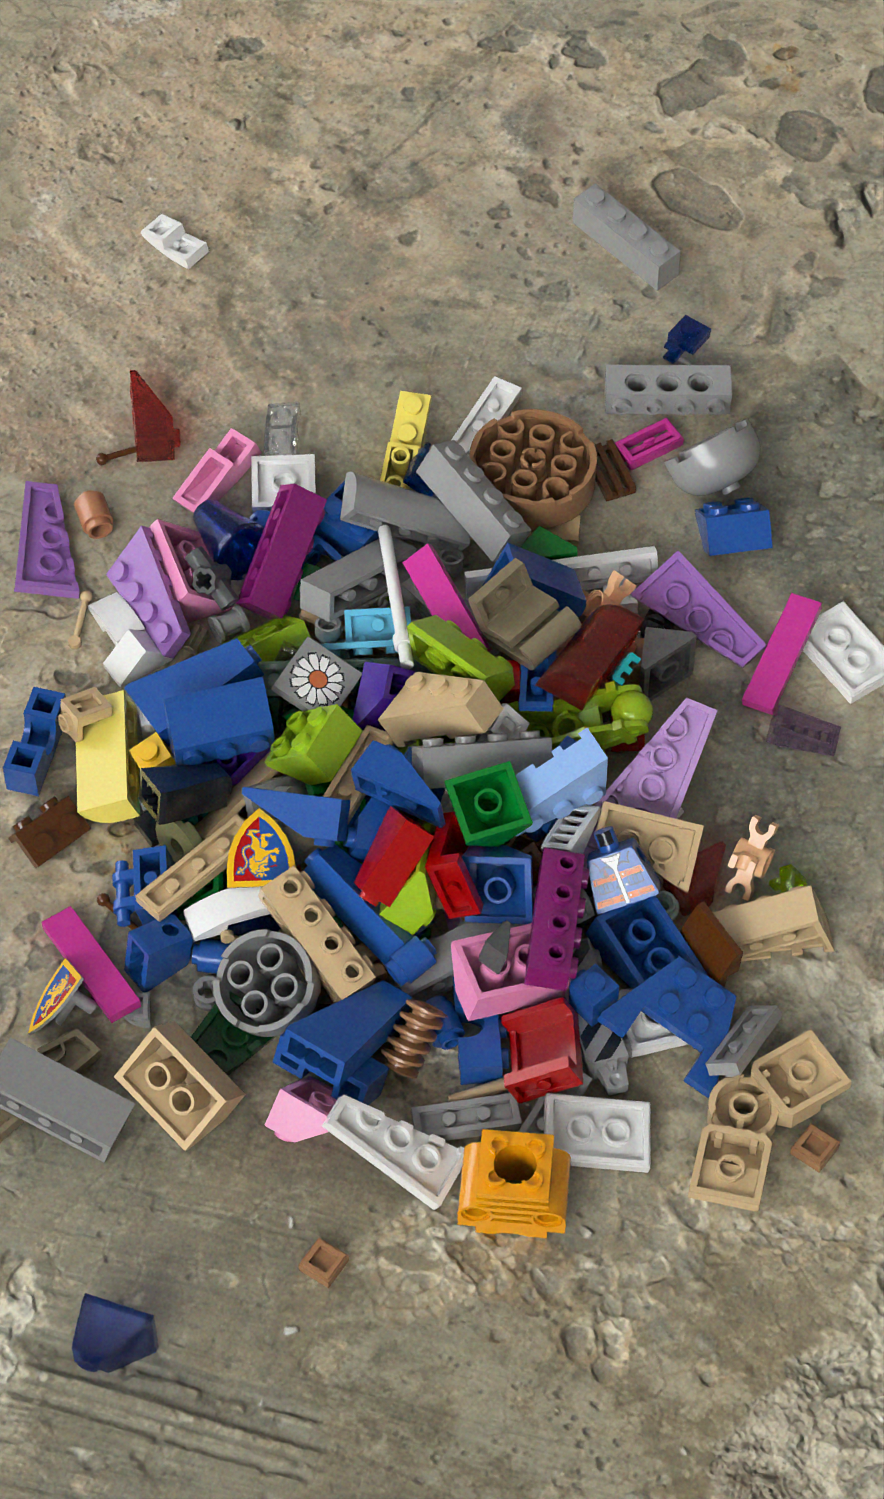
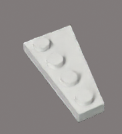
(409, 1157)

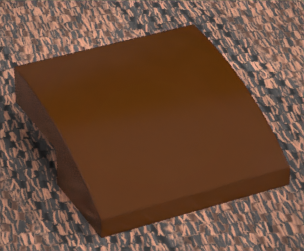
(712, 944)

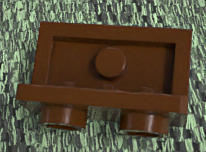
(49, 831)

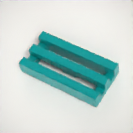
(624, 668)

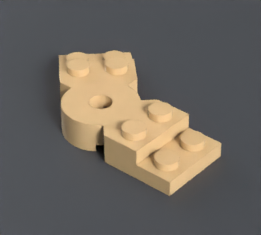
(781, 1091)

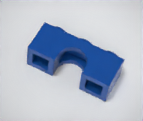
(31, 758)
(481, 1055)
(363, 1085)

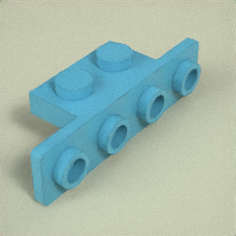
(367, 630)

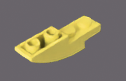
(406, 437)

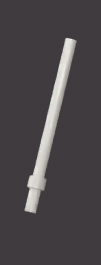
(400, 638)

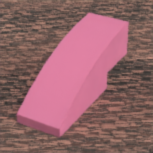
(217, 471)

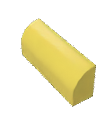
(105, 767)

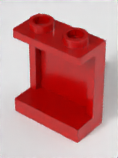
(449, 871)
(543, 1050)

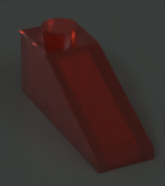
(152, 423)

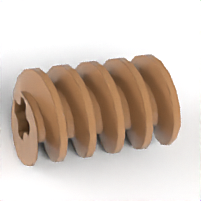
(413, 1038)

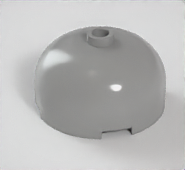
(716, 461)
(267, 977)

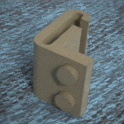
(521, 617)

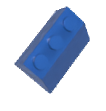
(219, 722)

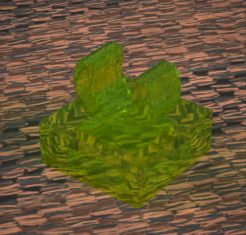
(788, 878)

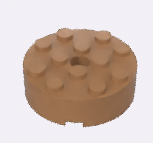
(538, 465)

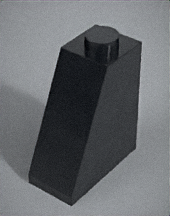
(183, 790)

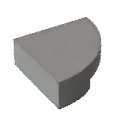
(142, 1015)

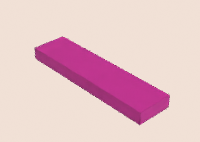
(440, 591)
(782, 653)
(90, 960)

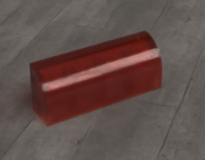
(591, 654)

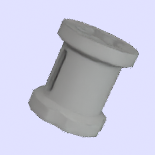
(228, 624)

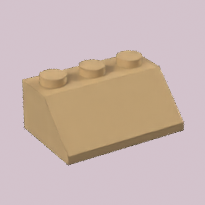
(179, 1084)

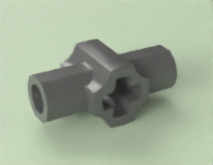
(211, 578)

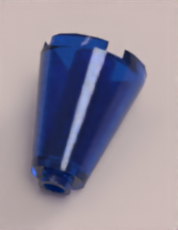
(228, 536)

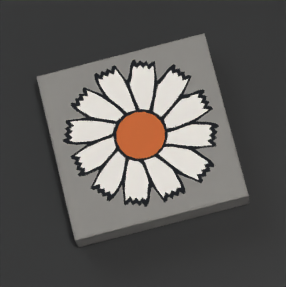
(316, 678)

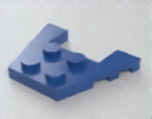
(684, 1004)

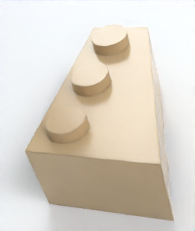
(439, 706)
(778, 924)

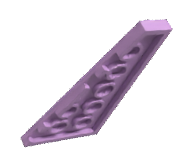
(664, 766)

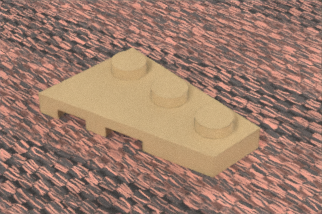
(666, 841)

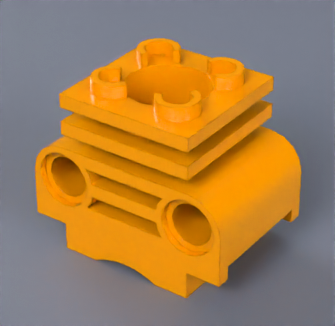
(522, 1208)

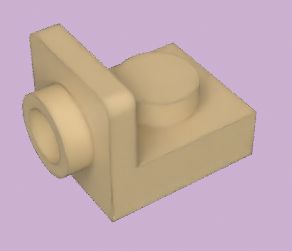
(82, 710)

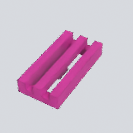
(652, 446)

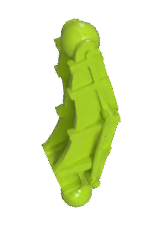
(628, 708)

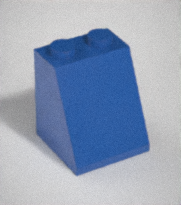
(546, 575)

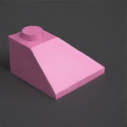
(301, 1110)

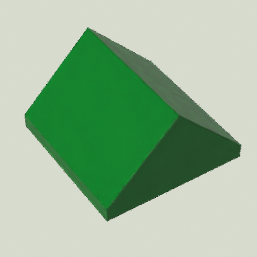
(489, 805)

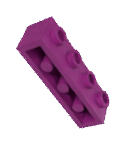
(282, 551)
(555, 919)

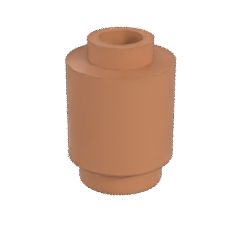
(94, 514)

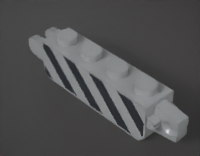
(602, 1051)

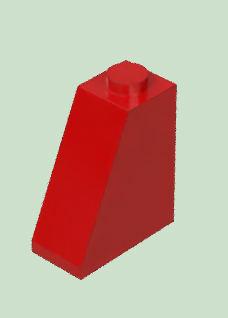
(392, 857)

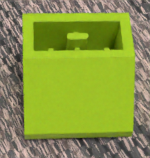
(314, 744)

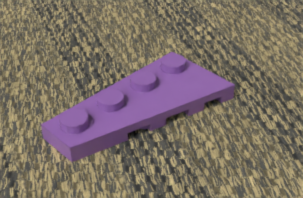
(44, 550)
(148, 592)
(695, 606)

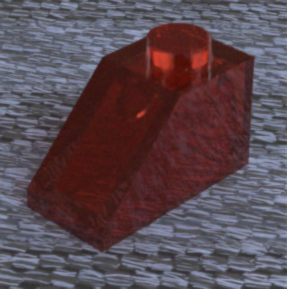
(703, 881)

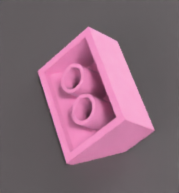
(174, 544)
(487, 993)

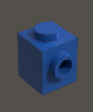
(592, 993)

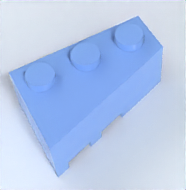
(565, 781)

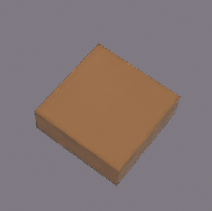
(815, 1147)
(323, 1262)

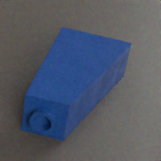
(207, 670)
(334, 878)
(345, 1033)

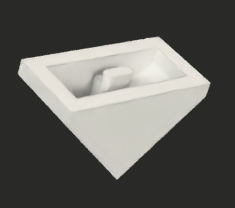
(134, 658)

